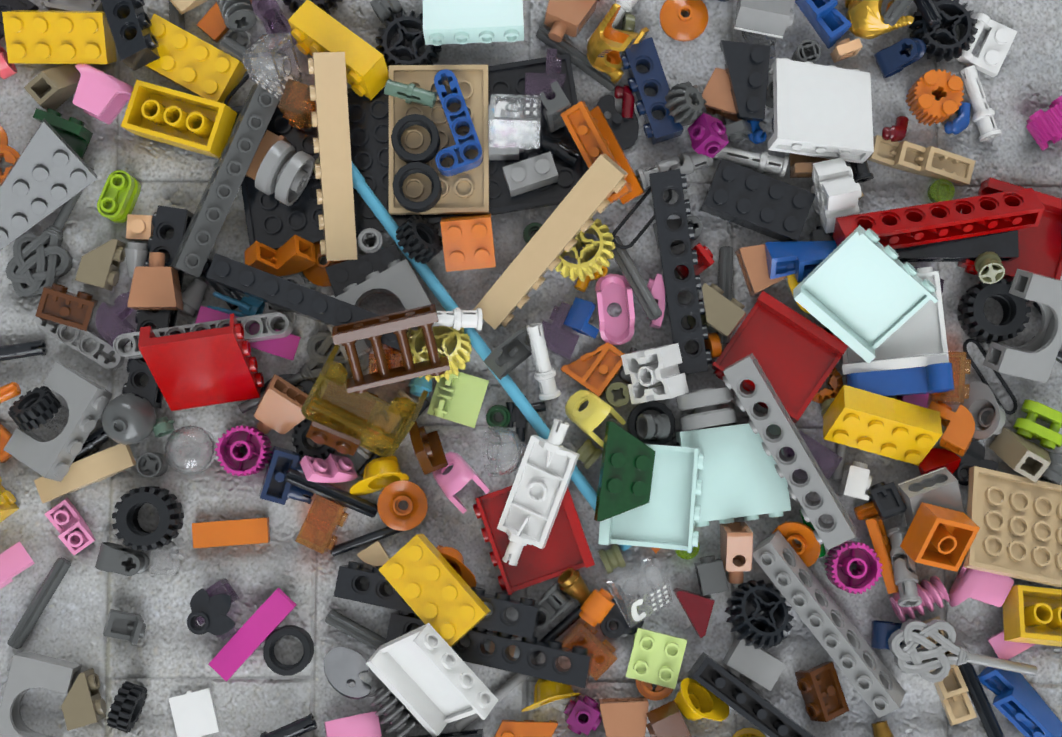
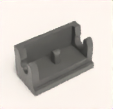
(555, 107)
(509, 354)

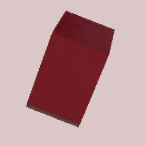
(697, 608)

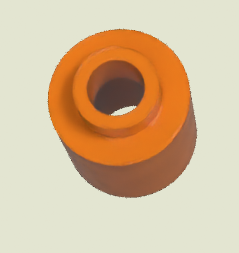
(596, 606)

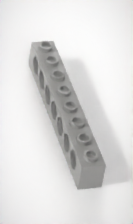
(828, 534)
(829, 624)

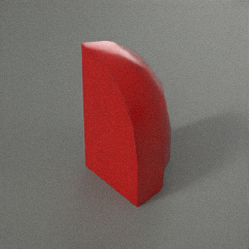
(938, 459)

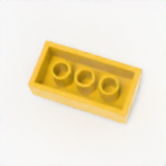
(322, 33)
(58, 37)
(194, 62)
(179, 119)
(881, 425)
(434, 589)
(1033, 615)

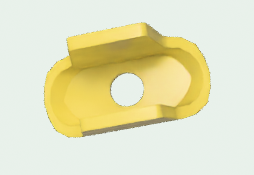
(592, 415)

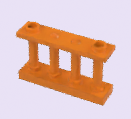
(596, 137)

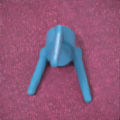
(248, 305)

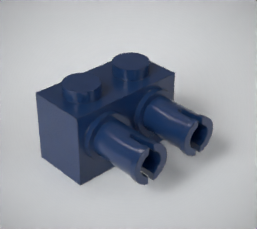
(274, 486)

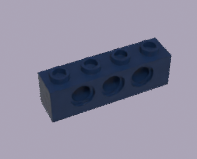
(646, 54)

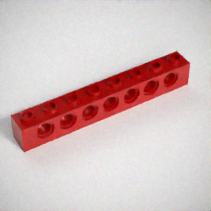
(947, 219)

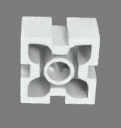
(834, 191)
(655, 374)

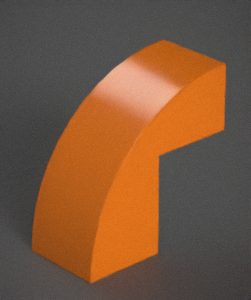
(289, 259)

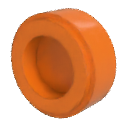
(714, 344)

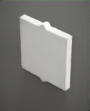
(194, 713)

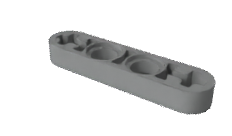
(78, 343)

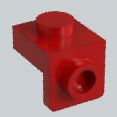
(704, 261)

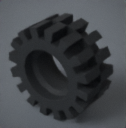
(419, 239)
(34, 408)
(302, 445)
(127, 706)

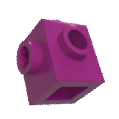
(708, 135)
(578, 706)

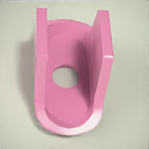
(100, 93)
(615, 289)
(457, 478)
(981, 586)

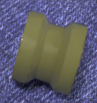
(995, 268)
(616, 398)
(588, 453)
(612, 558)

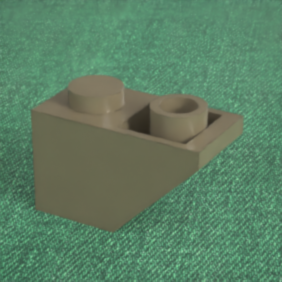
(54, 86)
(101, 265)
(720, 312)
(1021, 454)
(83, 702)

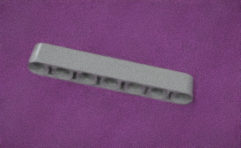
(265, 321)

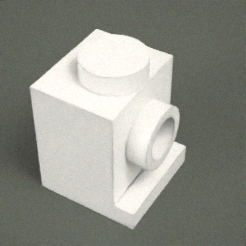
(855, 481)

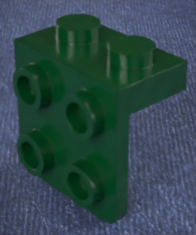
(70, 130)

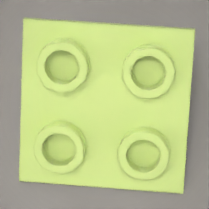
(458, 398)
(656, 658)

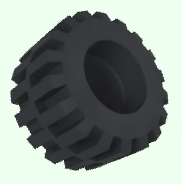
(975, 320)
(128, 523)

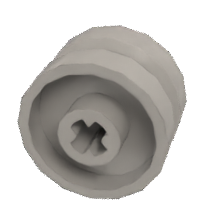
(284, 172)
(705, 407)

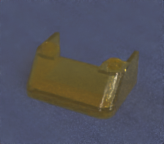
(362, 416)

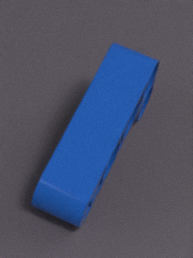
(456, 120)
(906, 381)

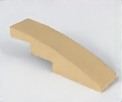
(922, 161)
(86, 472)
(953, 691)

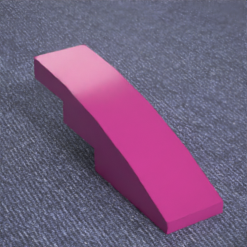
(281, 347)
(252, 634)

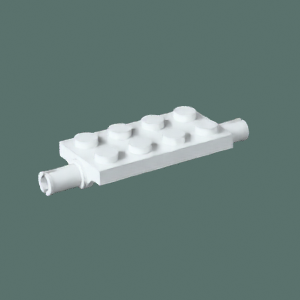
(537, 492)

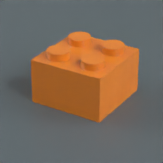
(468, 242)
(939, 537)

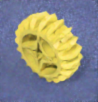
(599, 249)
(446, 341)

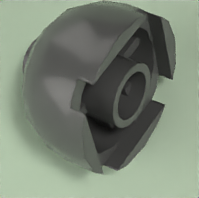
(128, 419)

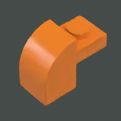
(959, 427)

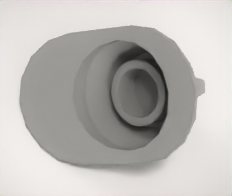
(987, 413)

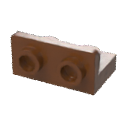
(66, 307)
(427, 449)
(822, 692)

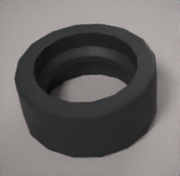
(411, 120)
(403, 173)
(651, 405)
(270, 658)

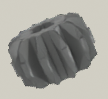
(685, 103)

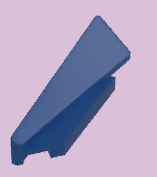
(825, 19)
(796, 257)
(1021, 703)

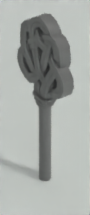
(40, 256)
(306, 372)

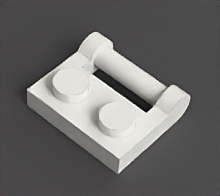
(993, 48)

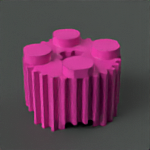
(1046, 125)
(229, 450)
(858, 580)

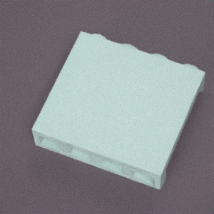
(472, 21)
(863, 292)
(736, 474)
(672, 506)

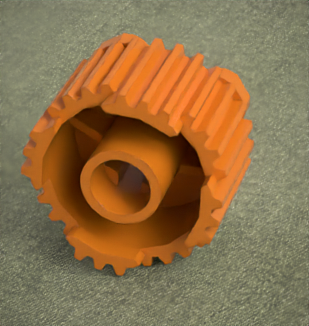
(937, 84)

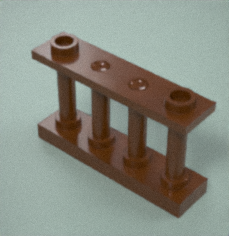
(373, 330)

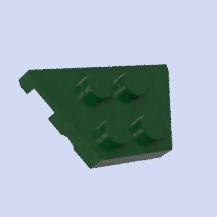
(624, 473)

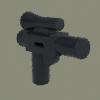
(518, 417)

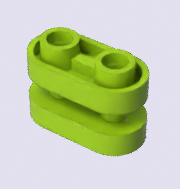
(118, 196)
(1029, 429)

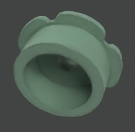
(163, 427)

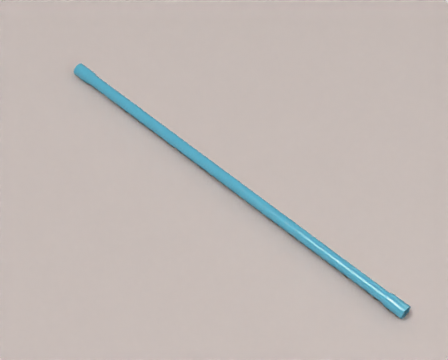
(475, 339)

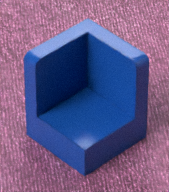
(579, 317)

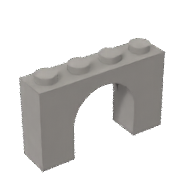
(396, 280)
(1037, 356)
(85, 404)
(26, 672)

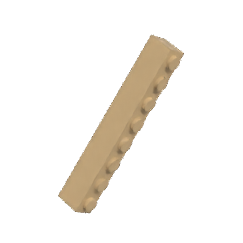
(334, 155)
(552, 240)

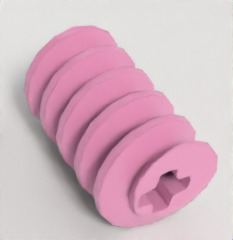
(930, 592)

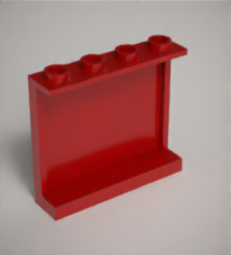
(1038, 246)
(789, 349)
(202, 366)
(563, 550)

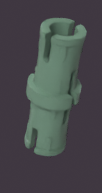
(410, 93)

